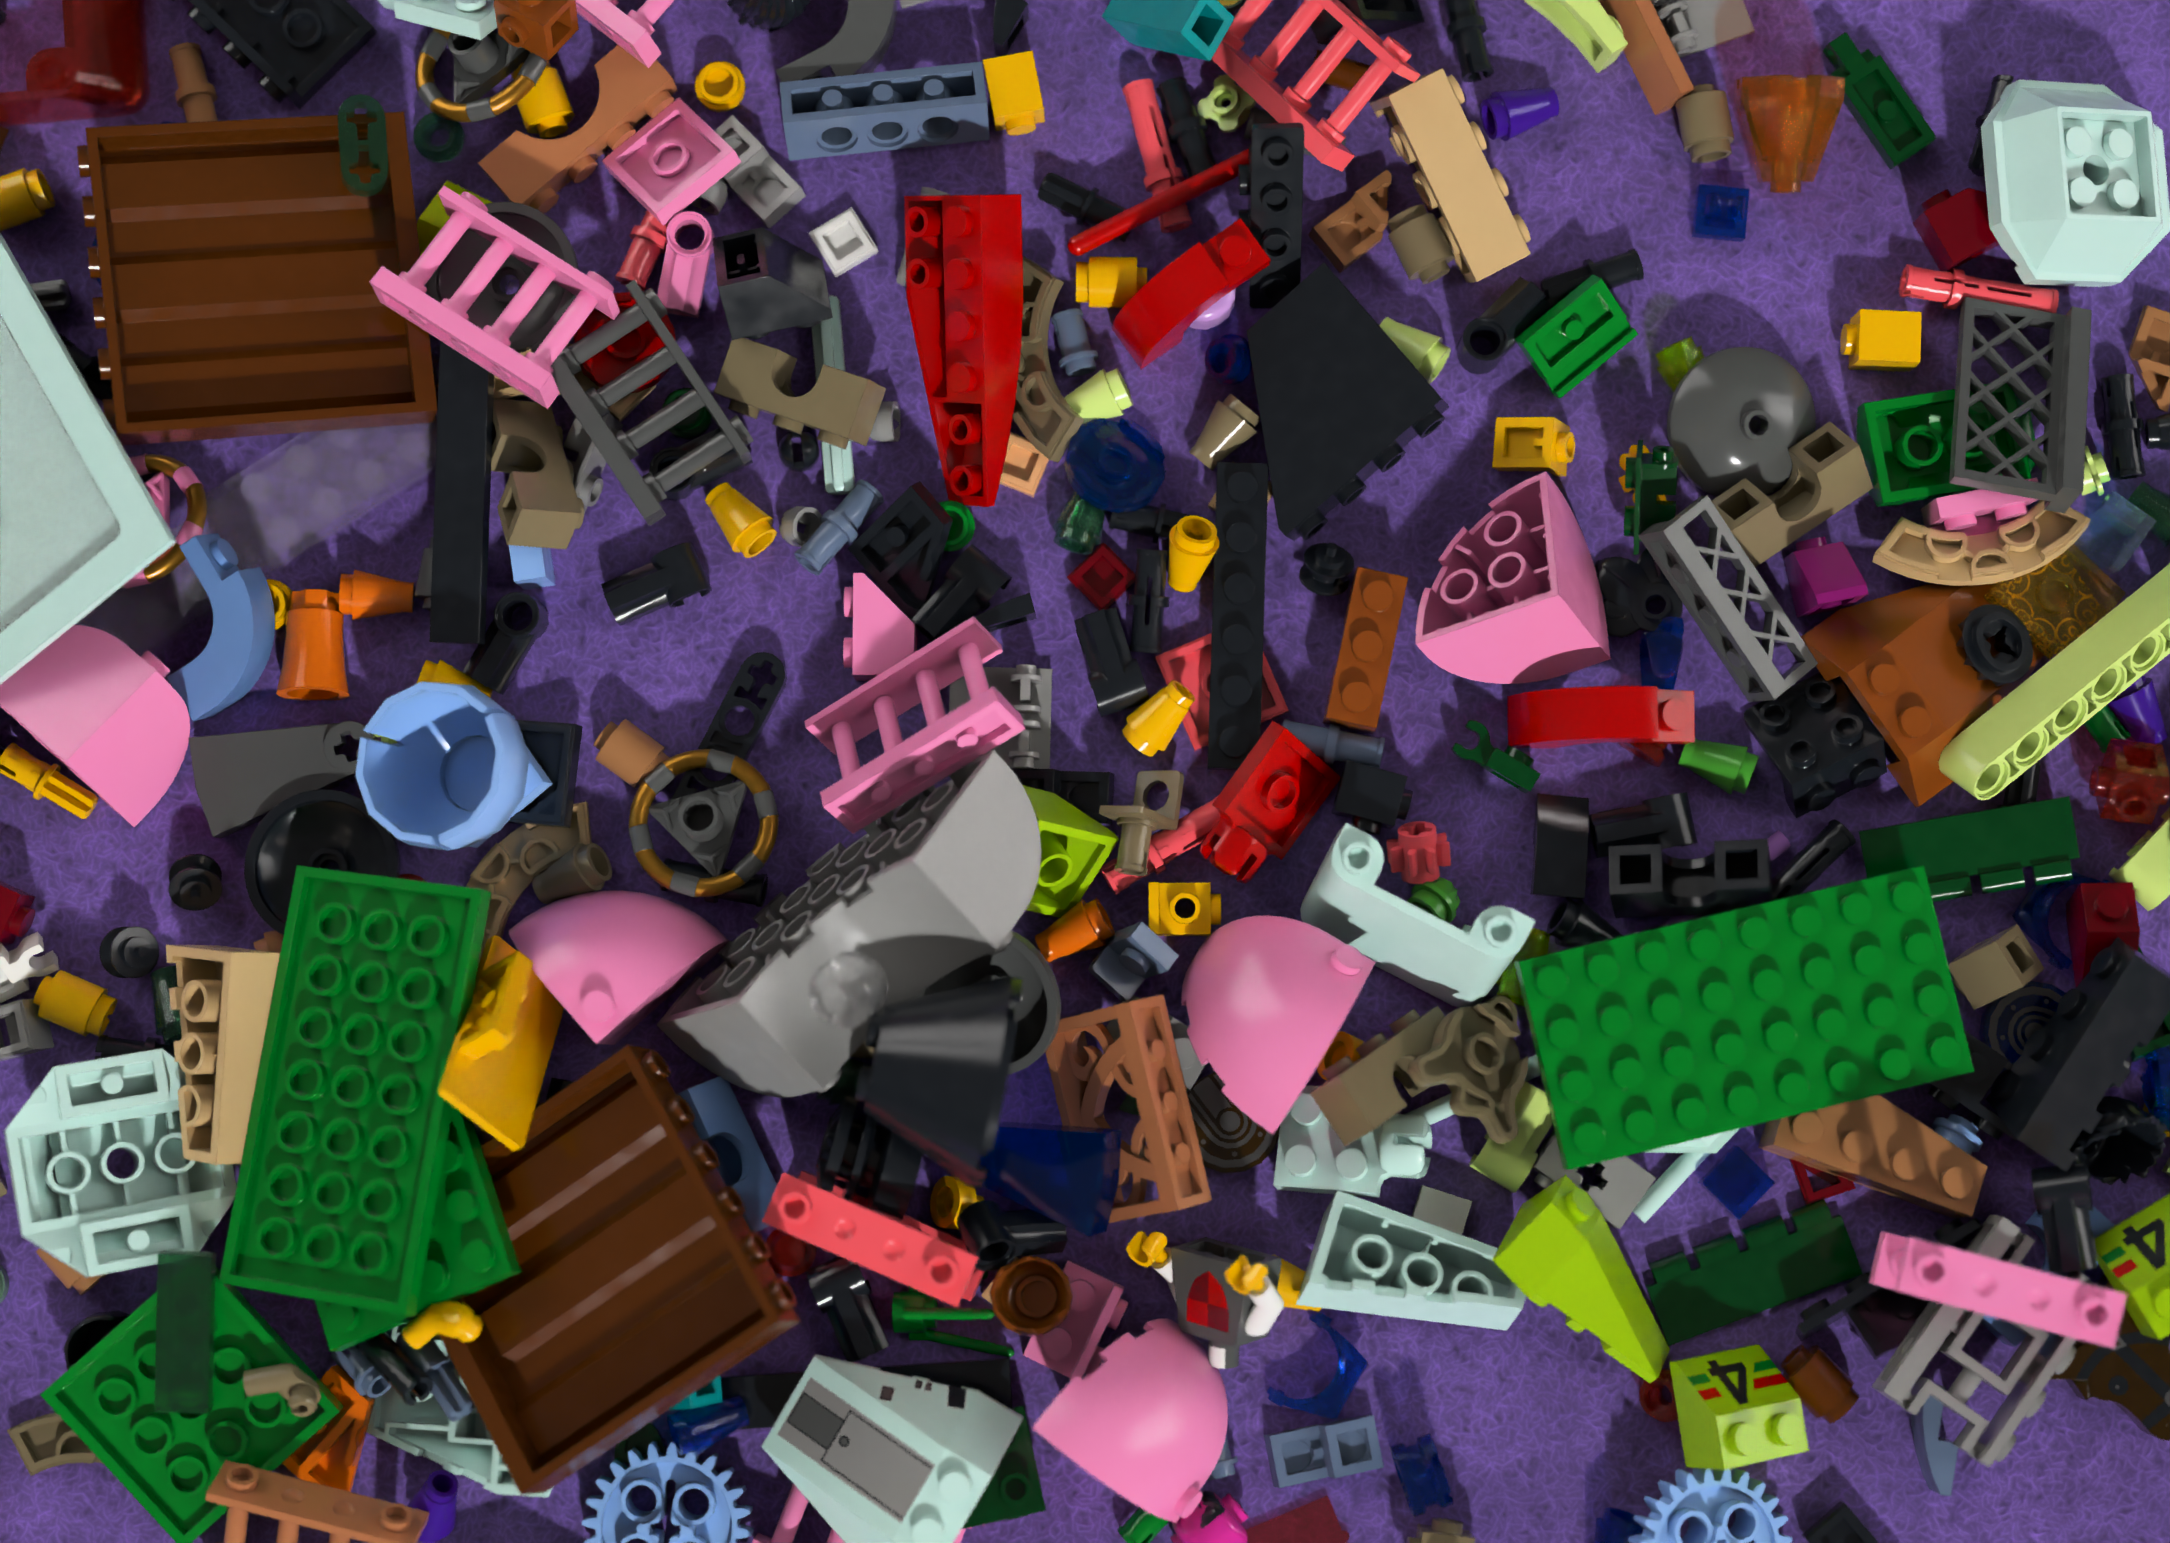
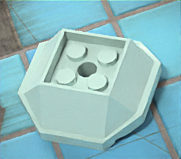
(2074, 182)
(61, 1172)

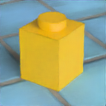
(1014, 92)
(1882, 340)

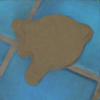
(1479, 1063)

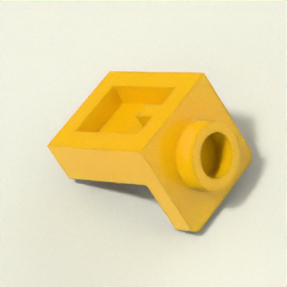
(1532, 445)

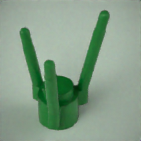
(916, 1312)

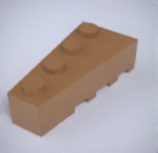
(1883, 1151)

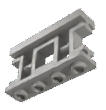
(2021, 1378)

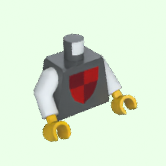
(1218, 1290)

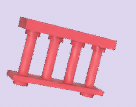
(1291, 105)
(900, 1250)

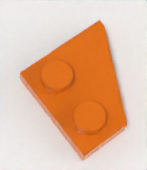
(335, 1449)

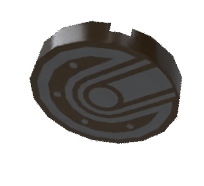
(1224, 1133)

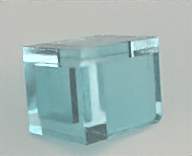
(2114, 532)

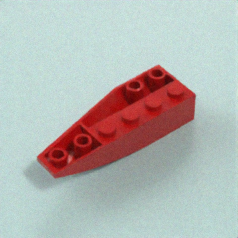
(967, 329)

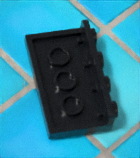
(289, 41)

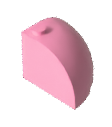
(1516, 594)
(104, 716)
(615, 955)
(1267, 1007)
(1145, 1419)

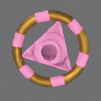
(159, 489)

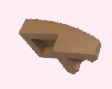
(1355, 225)
(2152, 354)

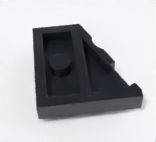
(906, 548)

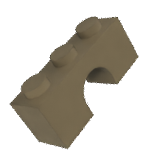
(837, 405)
(1823, 480)
(540, 496)
(1363, 1092)

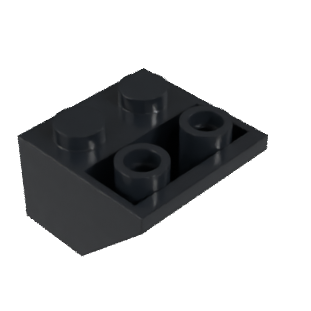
(768, 284)

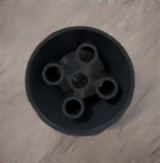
(943, 1071)

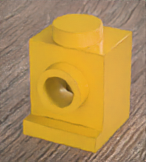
(1162, 914)

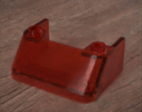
(94, 75)

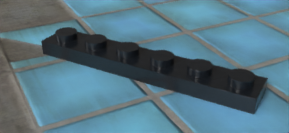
(1237, 613)

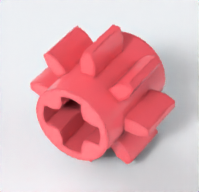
(1418, 852)

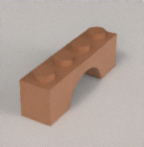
(536, 169)

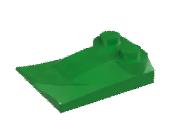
(1911, 439)

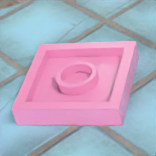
(671, 161)

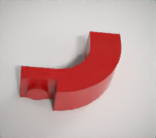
(1186, 288)
(1600, 716)

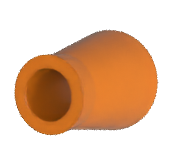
(373, 595)
(1078, 930)

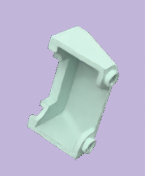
(1402, 938)

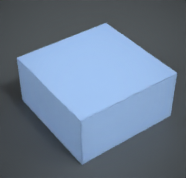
(532, 566)

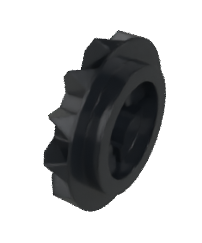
(2011, 641)

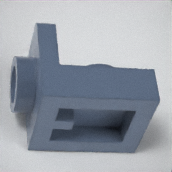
(1130, 959)

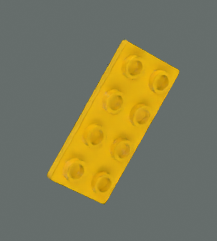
(502, 1045)

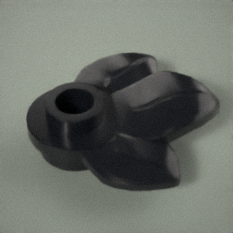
(1630, 589)

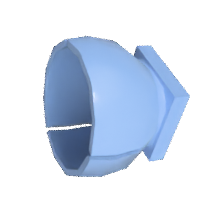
(453, 769)

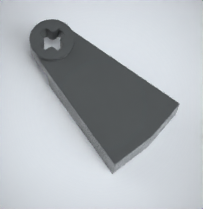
(253, 771)

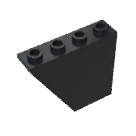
(1332, 400)

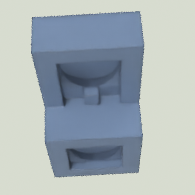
(1323, 1451)
(1935, 1454)

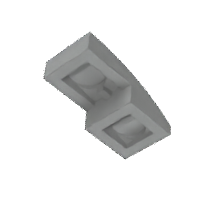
(758, 178)

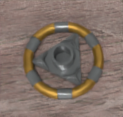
(477, 69)
(703, 822)

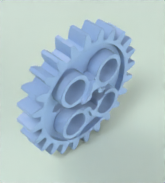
(1707, 1502)
(621, 1521)

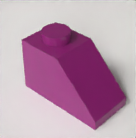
(1823, 577)

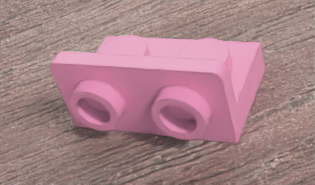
(1975, 511)
(1073, 1345)

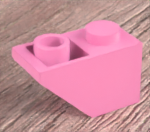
(880, 630)

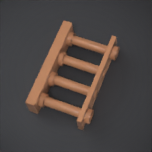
(310, 1505)

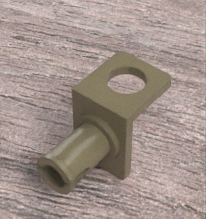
(1140, 821)

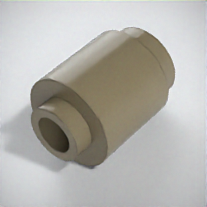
(1705, 124)
(1420, 244)

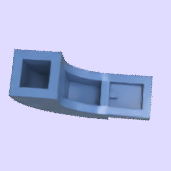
(240, 630)

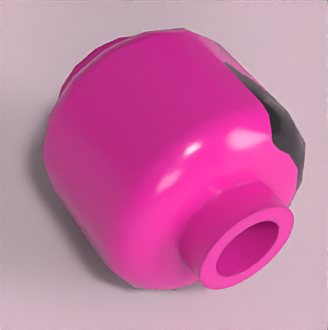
(1212, 1522)

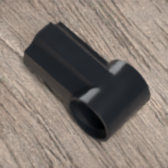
(1501, 324)
(717, 469)
(663, 582)
(965, 592)
(504, 647)
(1113, 672)
(1657, 821)
(2065, 1205)
(1003, 1235)
(846, 1300)

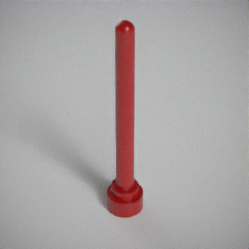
(1157, 205)

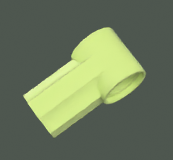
(1512, 1161)

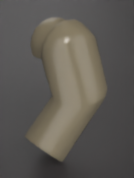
(289, 1382)

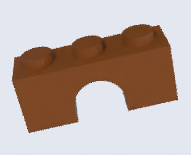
(1365, 650)

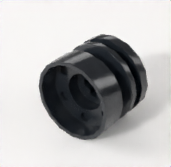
(869, 1158)

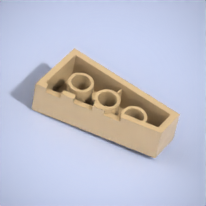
(1455, 174)
(224, 1020)

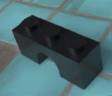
(1654, 884)

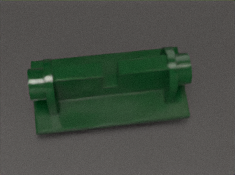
(1650, 476)

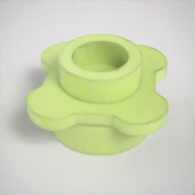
(1228, 117)
(2094, 473)

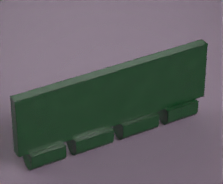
(1979, 843)
(1749, 1281)

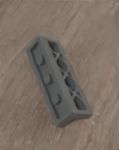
(1715, 612)

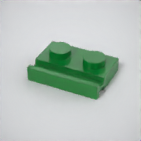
(1576, 336)

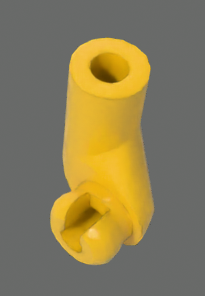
(446, 1319)

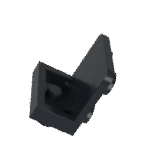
(1818, 742)

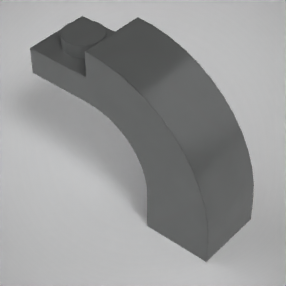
(854, 49)

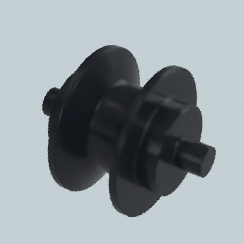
(1326, 569)
(195, 882)
(129, 952)

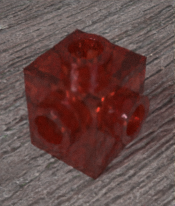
(2131, 781)

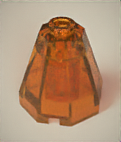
(1787, 125)

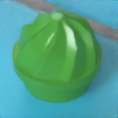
(1436, 898)

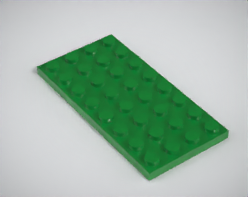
(1743, 1017)
(347, 1088)

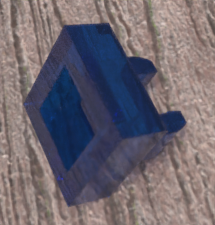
(1720, 212)

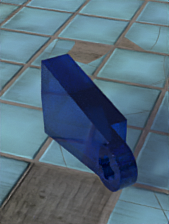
(1057, 1171)

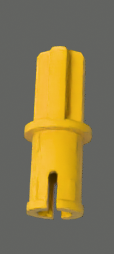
(46, 781)

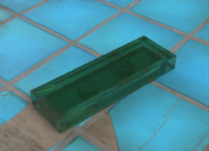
(185, 1331)

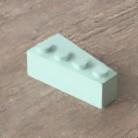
(1405, 1268)

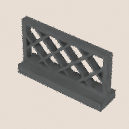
(2062, 415)

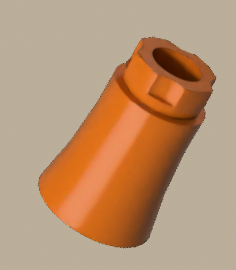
(313, 648)

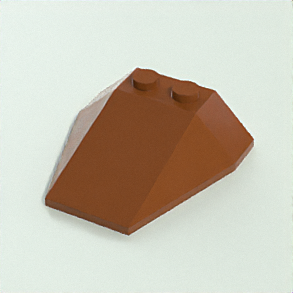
(1911, 674)

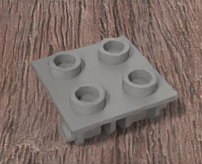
(1702, 23)
(1031, 695)

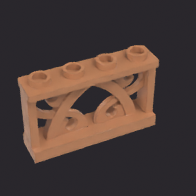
(1166, 1124)

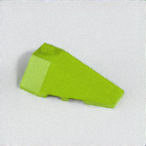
(1568, 1258)

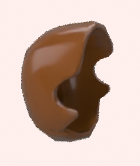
(1031, 1296)

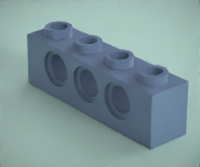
(884, 111)

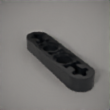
(720, 738)

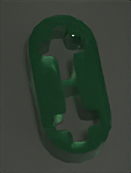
(350, 145)

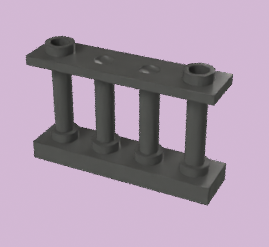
(621, 447)

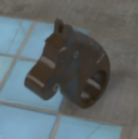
(2130, 1374)

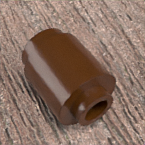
(1819, 1382)

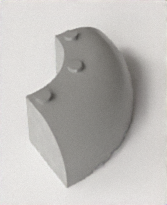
(914, 894)

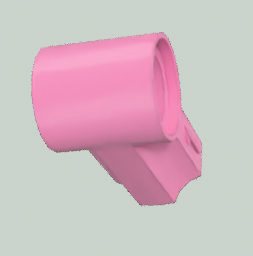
(685, 270)

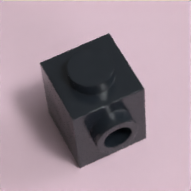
(1371, 797)

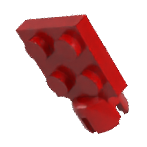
(1267, 803)

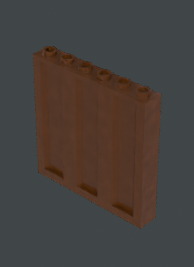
(247, 279)
(628, 1275)

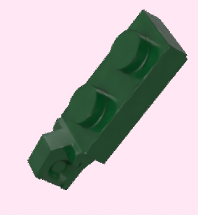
(1878, 102)

